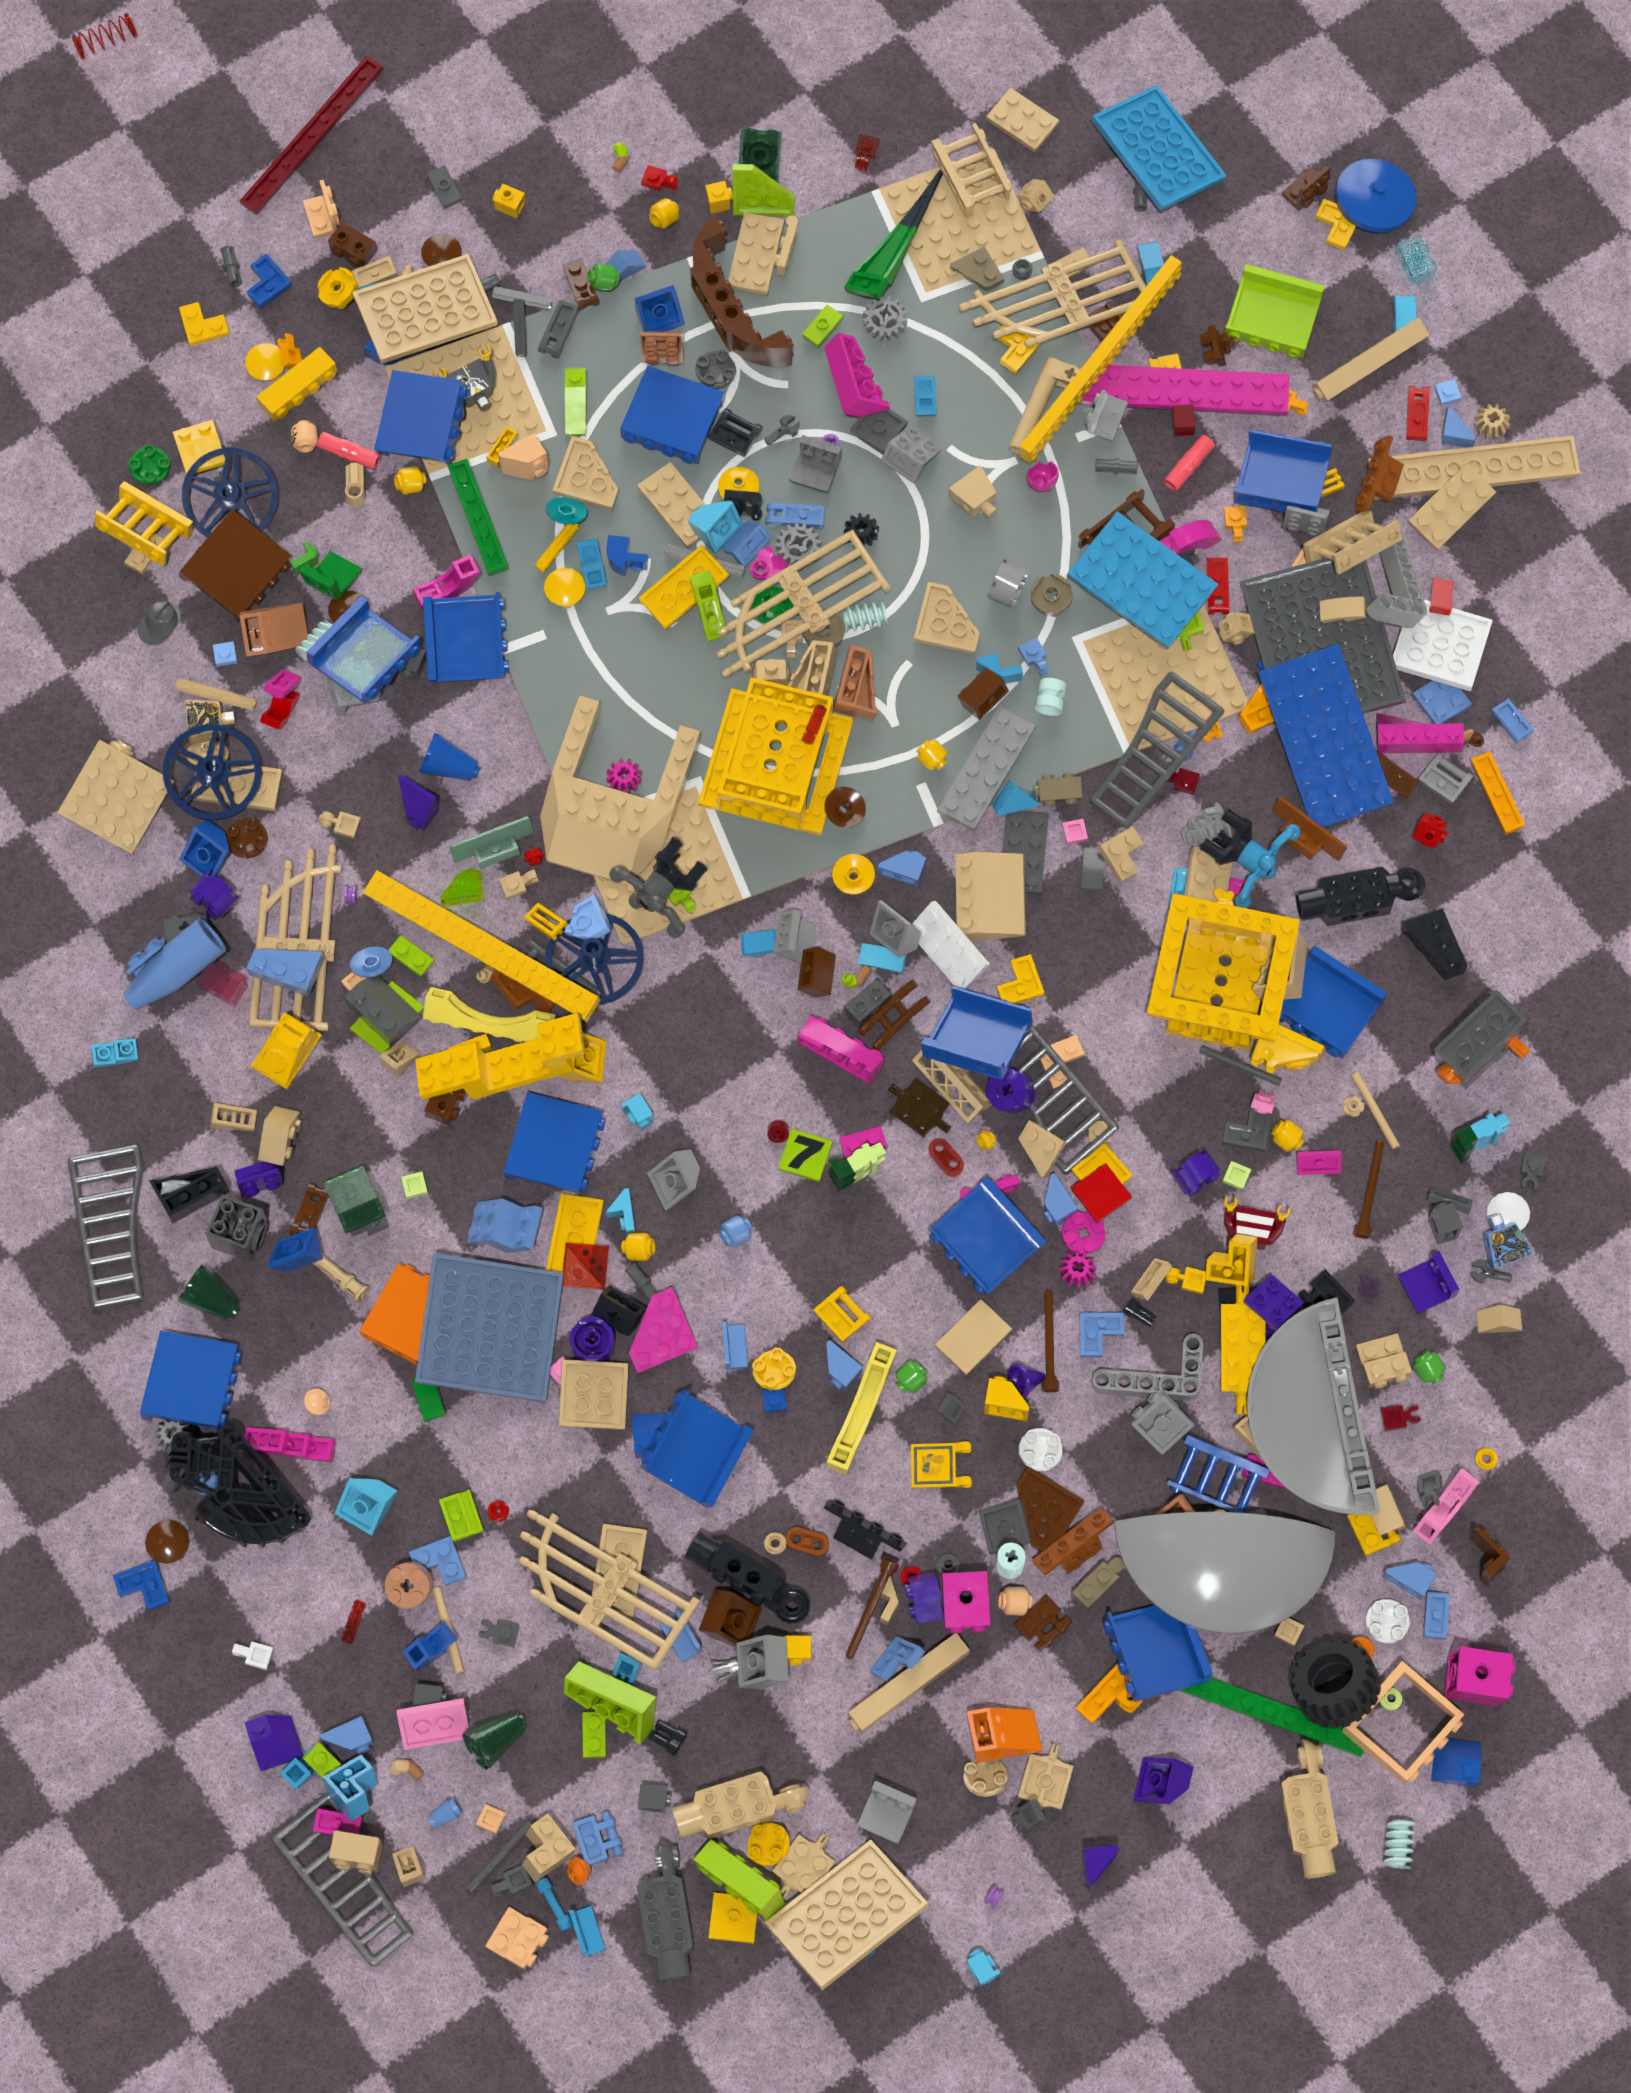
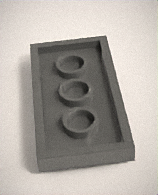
(1027, 835)

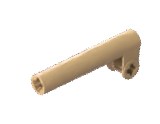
(1053, 374)

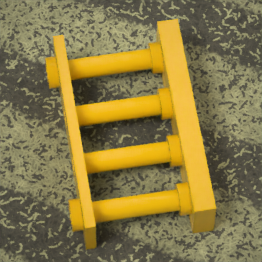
(145, 506)

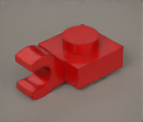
(656, 178)

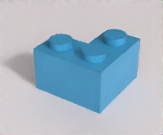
(349, 1786)

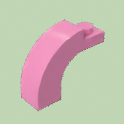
(1450, 1503)

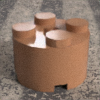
(399, 1593)

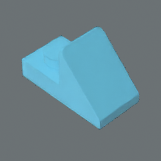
(622, 1207)

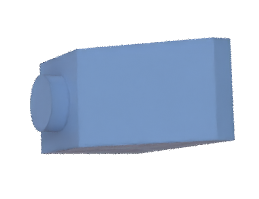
(904, 867)
(1058, 1203)
(841, 1367)
(1412, 1577)
(349, 1737)

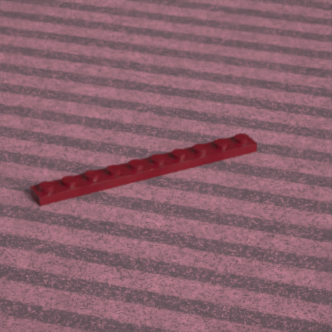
(311, 135)

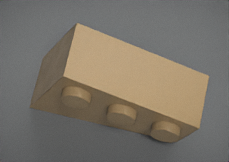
(815, 668)
(1296, 972)

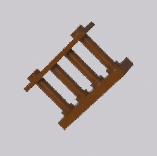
(1160, 531)

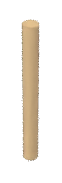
(1375, 1110)
(444, 1617)

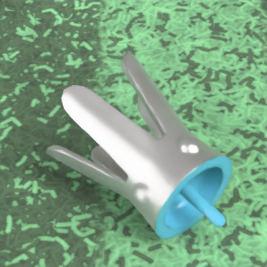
(730, 1667)

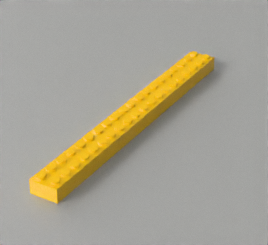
(1100, 359)
(481, 946)

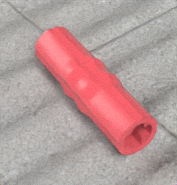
(348, 450)
(1189, 463)

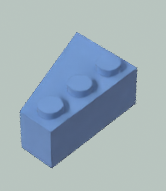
(287, 968)

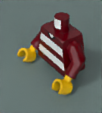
(1254, 1223)

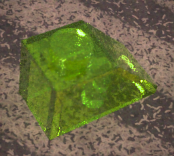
(463, 889)

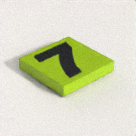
(805, 1155)

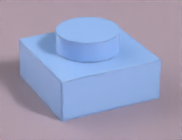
(1447, 392)
(225, 654)

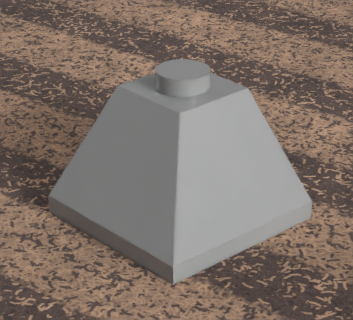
(675, 1177)

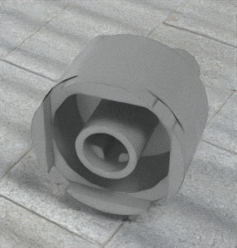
(1008, 583)

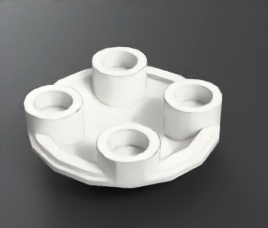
(1512, 1208)
(1040, 1449)
(1387, 1621)

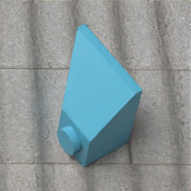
(715, 524)
(365, 1503)

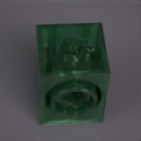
(762, 150)

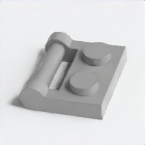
(1443, 784)

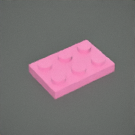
(432, 1723)

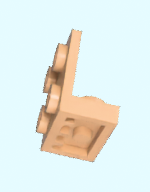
(322, 213)

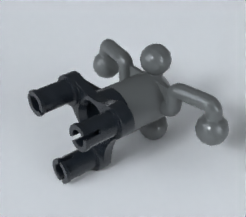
(660, 884)

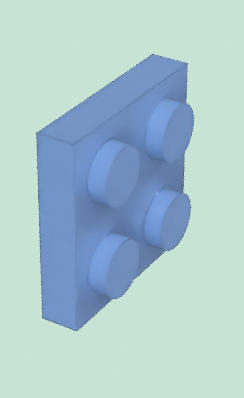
(1441, 701)

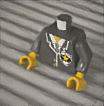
(479, 377)

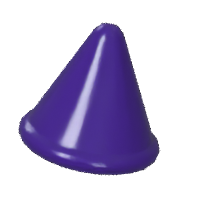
(1018, 1373)

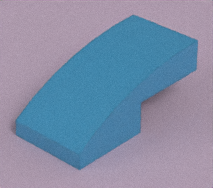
(925, 395)

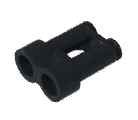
(1140, 1313)
(676, 1738)

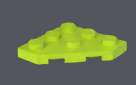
(759, 193)

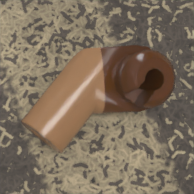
(1473, 738)

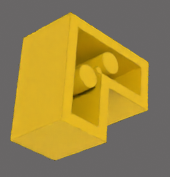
(1238, 1265)

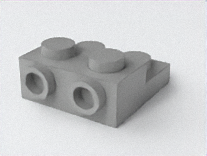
(1161, 1421)

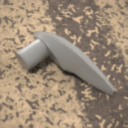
(1218, 809)

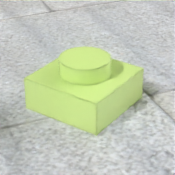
(1236, 1175)
(414, 1185)

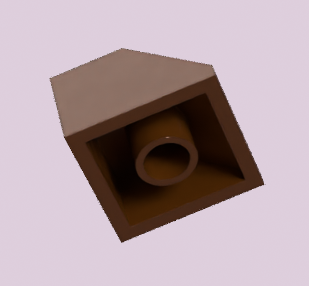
(729, 1618)

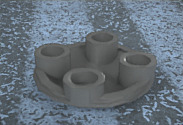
(715, 369)

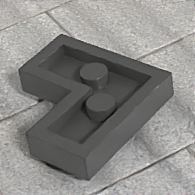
(1248, 1136)

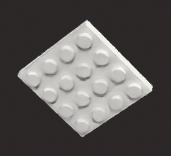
(1443, 647)

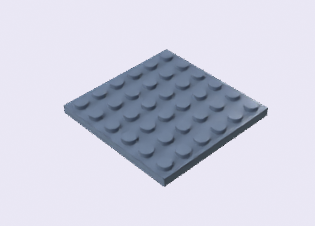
(489, 1328)

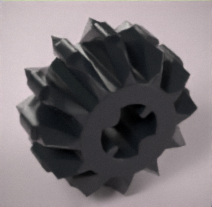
(868, 525)

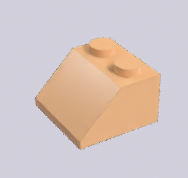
(524, 459)

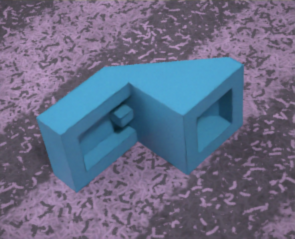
(1150, 259)
(591, 563)
(1009, 675)
(758, 943)
(298, 1772)

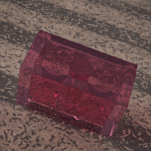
(222, 983)

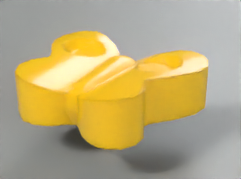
(1224, 897)

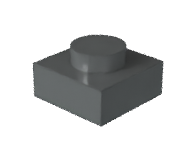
(951, 1408)

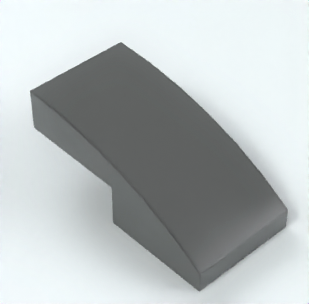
(1092, 870)

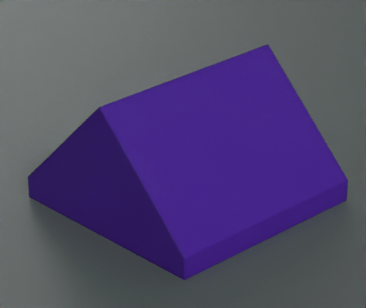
(1096, 1862)

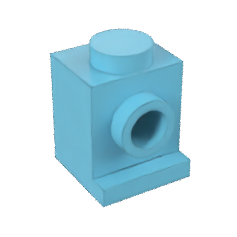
(638, 1112)
(982, 1967)

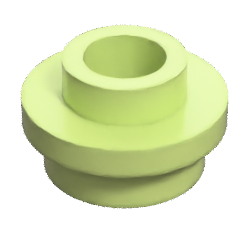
(1392, 1705)

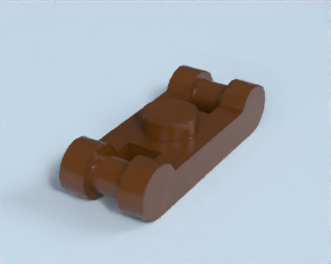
(310, 1211)

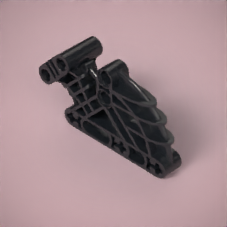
(191, 1463)

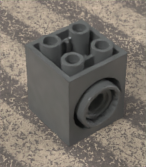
(237, 1228)

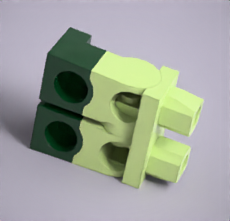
(856, 1166)

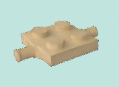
(1046, 1780)
(803, 1865)

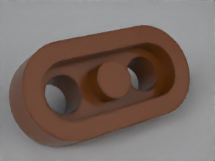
(807, 1542)

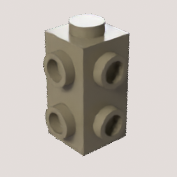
(1052, 790)

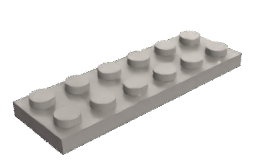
(986, 768)

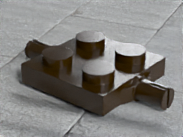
(919, 1108)

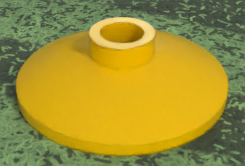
(729, 477)
(856, 865)

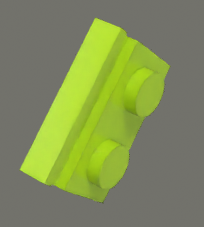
(461, 1515)

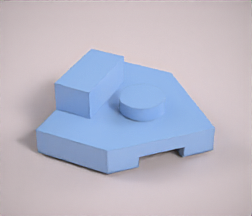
(588, 920)

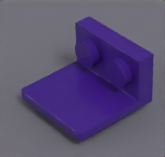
(258, 1178)
(1429, 1283)
(1273, 1304)

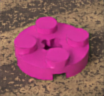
(1072, 1239)

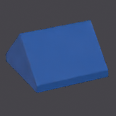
(659, 310)
(296, 1251)

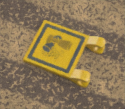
(936, 1465)

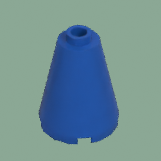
(448, 761)

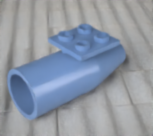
(169, 967)

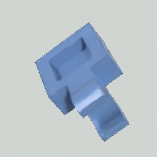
(1034, 654)

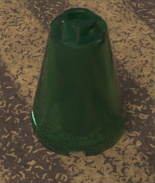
(209, 1295)
(493, 1738)

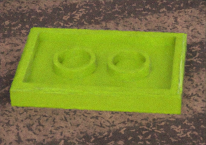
(369, 1036)

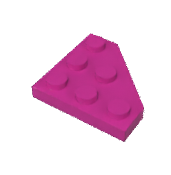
(661, 1333)

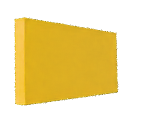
(673, 594)
(575, 1222)

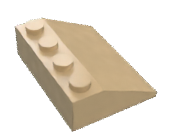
(990, 895)

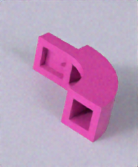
(1191, 536)
(452, 583)

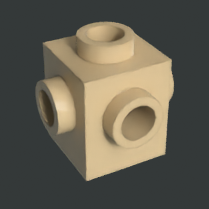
(1035, 196)
(1236, 628)

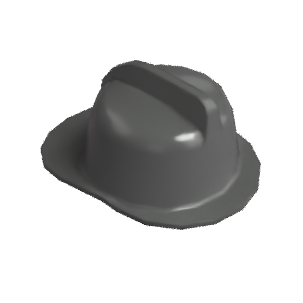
(158, 622)

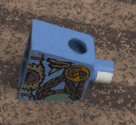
(1504, 1243)

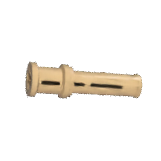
(346, 1281)

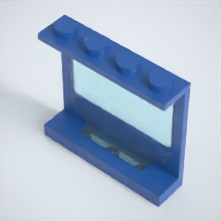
(362, 651)

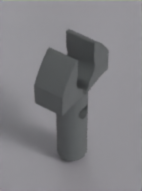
(785, 420)
(1488, 1273)

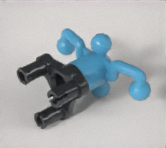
(1247, 852)

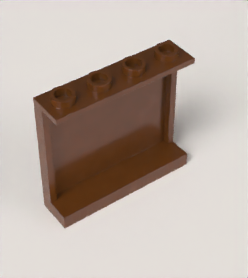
(236, 565)

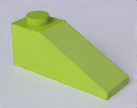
(575, 401)
(707, 604)

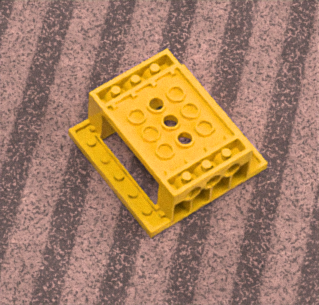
(737, 774)
(1215, 933)

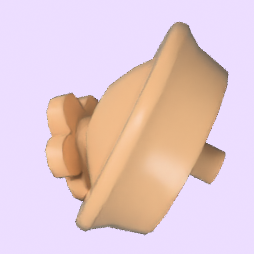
(316, 1402)

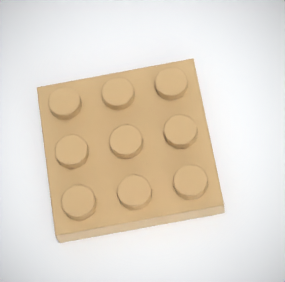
(593, 1394)

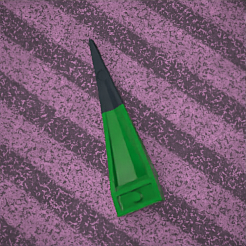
(882, 264)

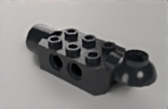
(1358, 895)

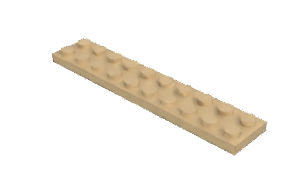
(1494, 463)

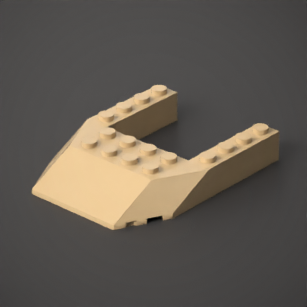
(602, 827)

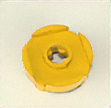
(340, 298)

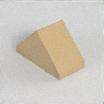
(399, 1058)
(1499, 1319)
(408, 1866)

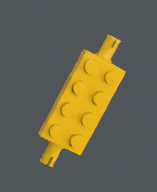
(1240, 1346)

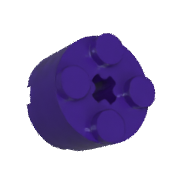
(213, 895)
(1022, 1096)
(1195, 1172)
(583, 1333)

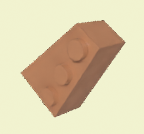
(856, 686)

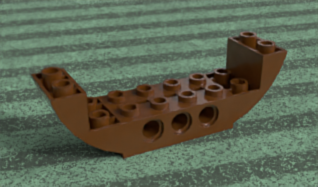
(725, 309)

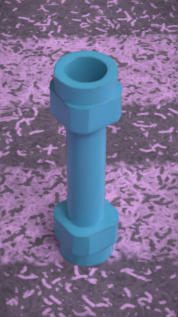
(563, 1921)

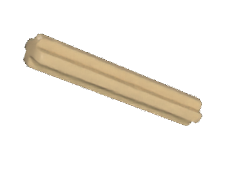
(216, 694)

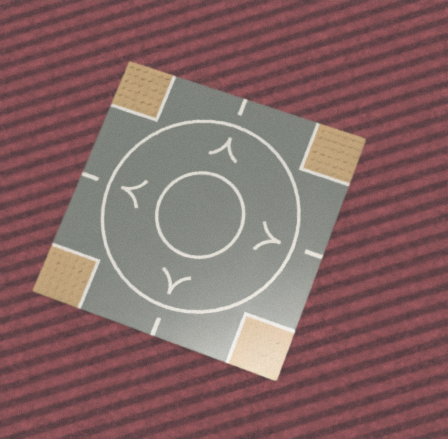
(672, 677)

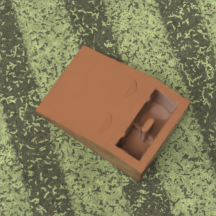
(662, 347)
(273, 629)

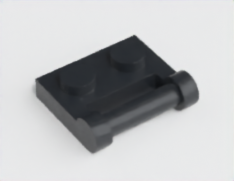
(732, 437)
(739, 500)

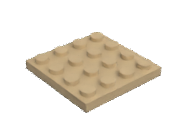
(115, 797)

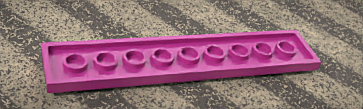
(1202, 388)

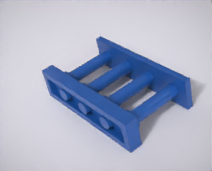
(1215, 1455)

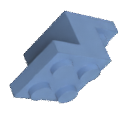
(504, 1225)

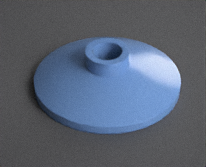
(371, 961)

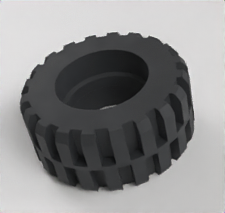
(1349, 1702)

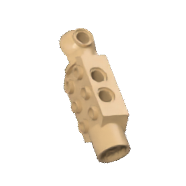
(736, 1806)
(1310, 1814)

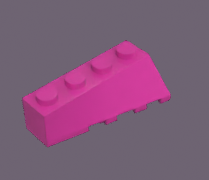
(853, 378)
(1410, 736)
(841, 1050)

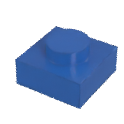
(774, 1400)

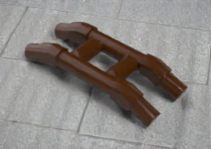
(905, 1014)

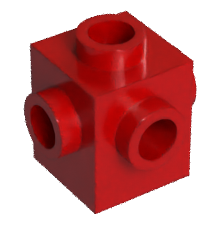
(1431, 830)

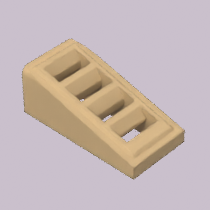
(224, 1124)

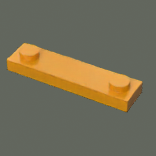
(1497, 793)

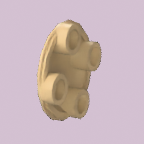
(985, 1777)

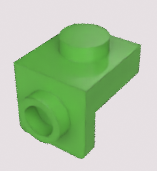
(308, 559)

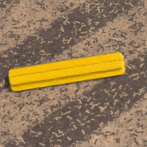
(556, 546)

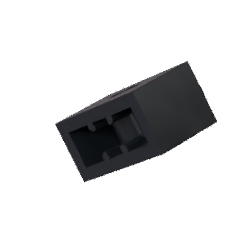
(619, 1311)

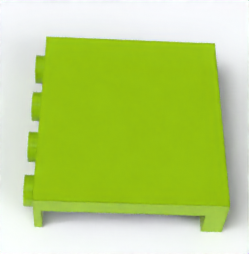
(1274, 311)

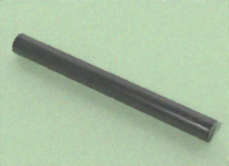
(1240, 1065)
(499, 1857)

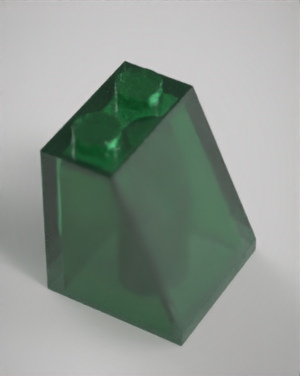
(353, 1199)

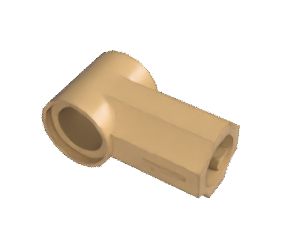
(355, 484)

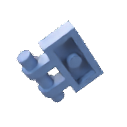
(590, 1839)

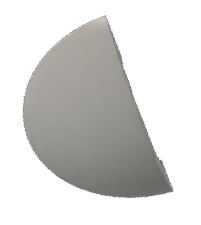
(1309, 1414)
(1225, 1566)

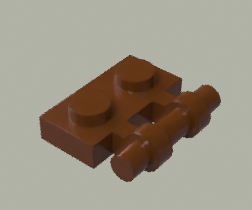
(1038, 1618)

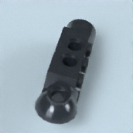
(771, 1590)

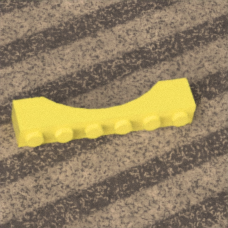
(446, 1008)
(862, 1409)

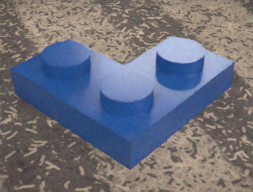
(272, 281)
(144, 1579)

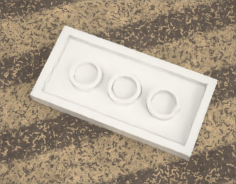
(949, 947)

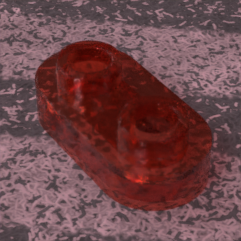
(945, 1157)

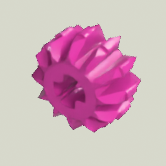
(632, 776)
(1079, 1262)

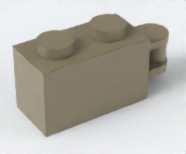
(1097, 1584)

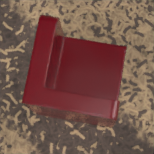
(1183, 420)

